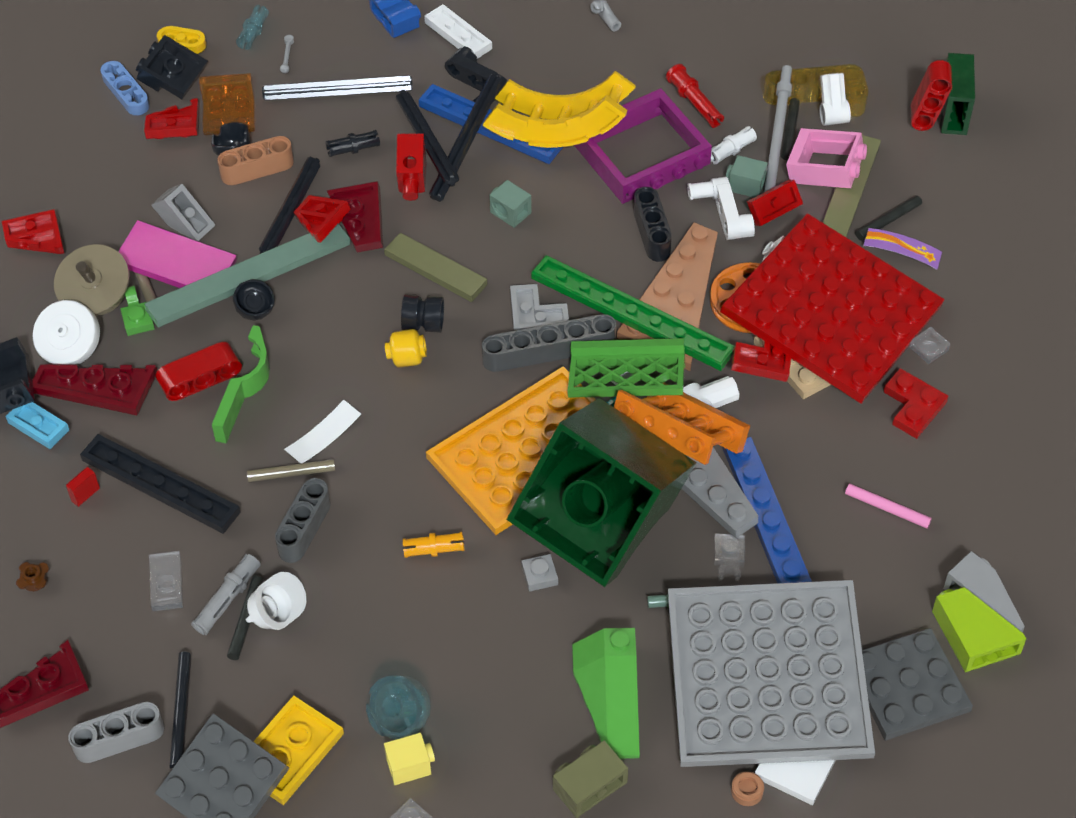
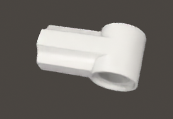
(834, 106)
(714, 393)

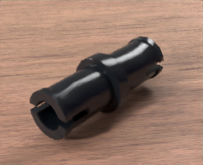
(352, 143)

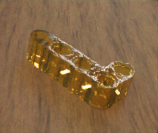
(807, 85)

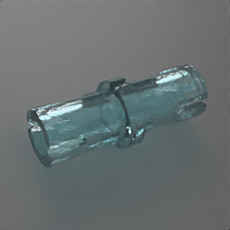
(252, 27)

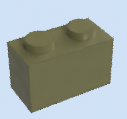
(589, 778)

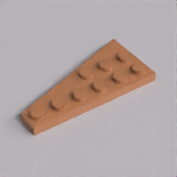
(681, 282)

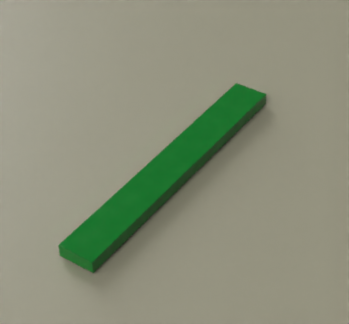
(632, 311)

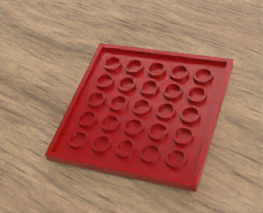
(833, 307)

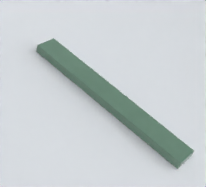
(260, 267)

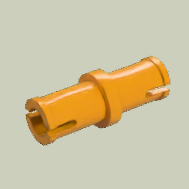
(433, 544)

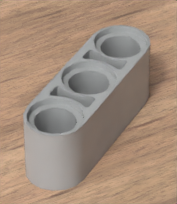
(100, 730)

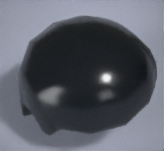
(230, 137)
(253, 299)

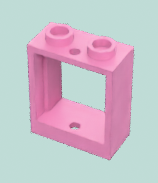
(828, 142)

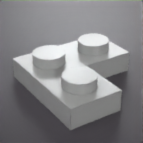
(528, 312)

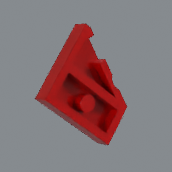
(321, 215)
(34, 232)

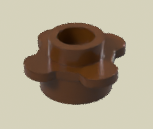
(32, 583)

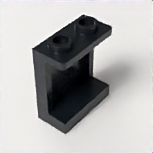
(15, 376)

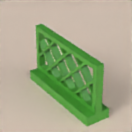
(627, 356)

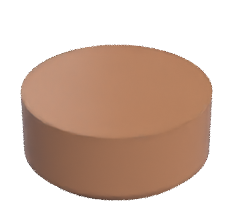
(747, 789)

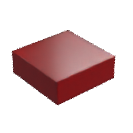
(82, 486)

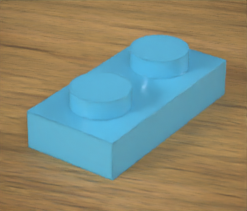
(38, 424)

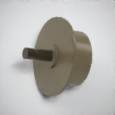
(93, 277)

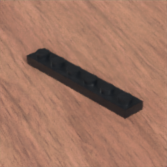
(160, 483)

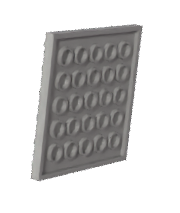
(769, 674)

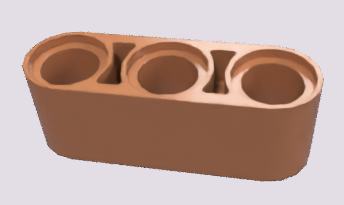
(255, 160)

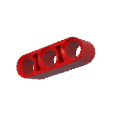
(931, 95)
(198, 371)

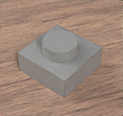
(539, 572)

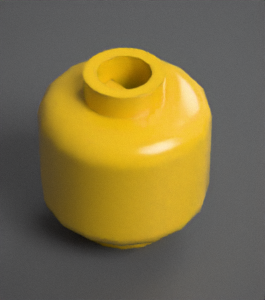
(406, 348)

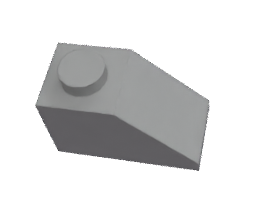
(183, 213)

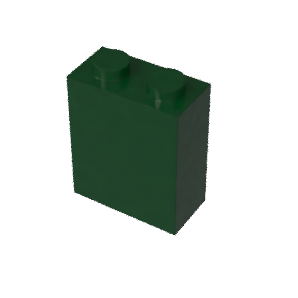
(960, 102)

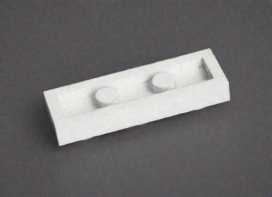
(457, 30)

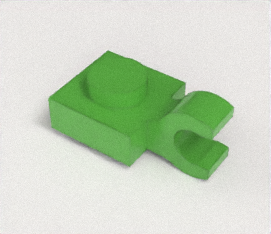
(135, 316)

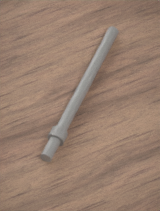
(783, 91)

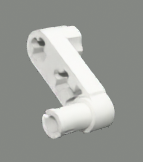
(733, 224)

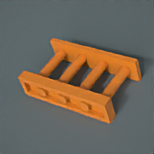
(685, 423)

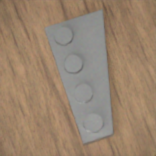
(720, 495)

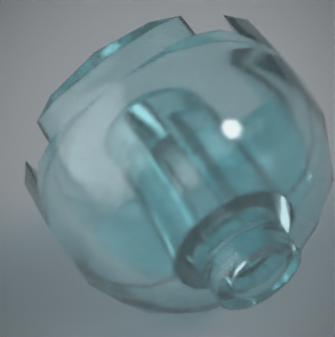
(398, 706)

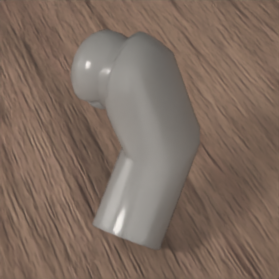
(603, 9)

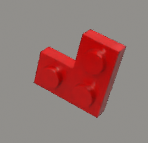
(761, 361)
(920, 402)

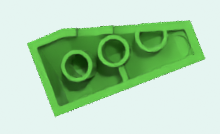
(608, 680)

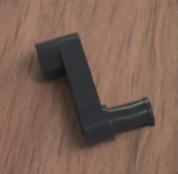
(464, 67)

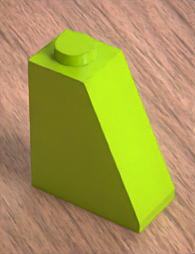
(975, 630)

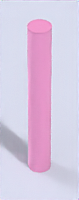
(888, 506)

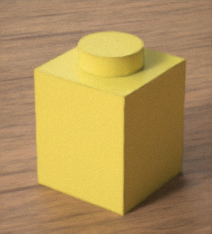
(408, 758)

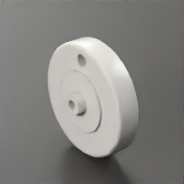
(66, 333)

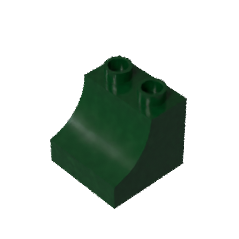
(599, 490)

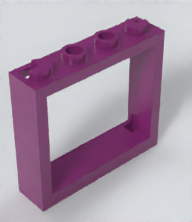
(656, 176)

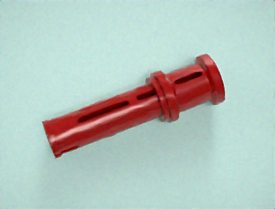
(688, 88)

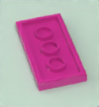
(171, 256)

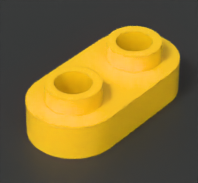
(189, 38)

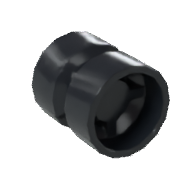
(422, 313)

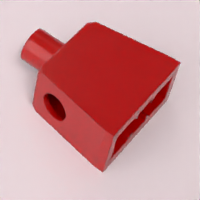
(411, 172)

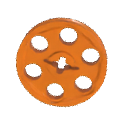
(735, 276)

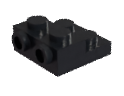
(170, 67)

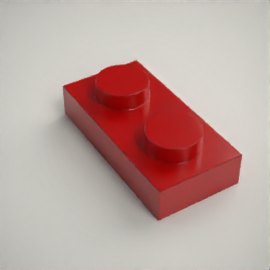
(775, 202)

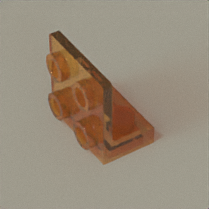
(227, 101)

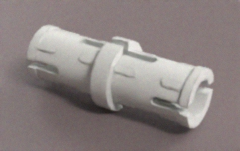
(732, 144)

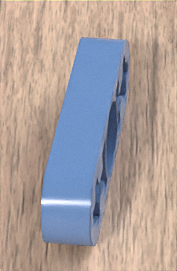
(124, 97)

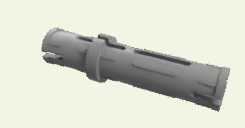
(233, 585)

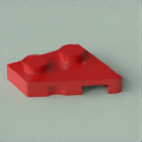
(173, 122)

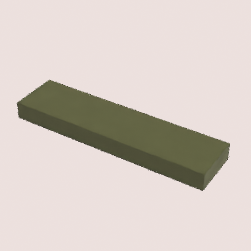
(436, 267)

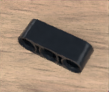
(652, 224)

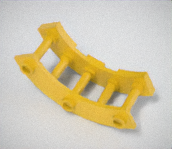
(565, 118)

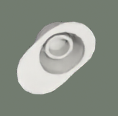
(277, 601)

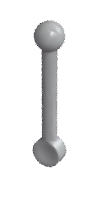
(289, 40)

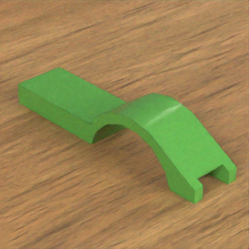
(241, 388)

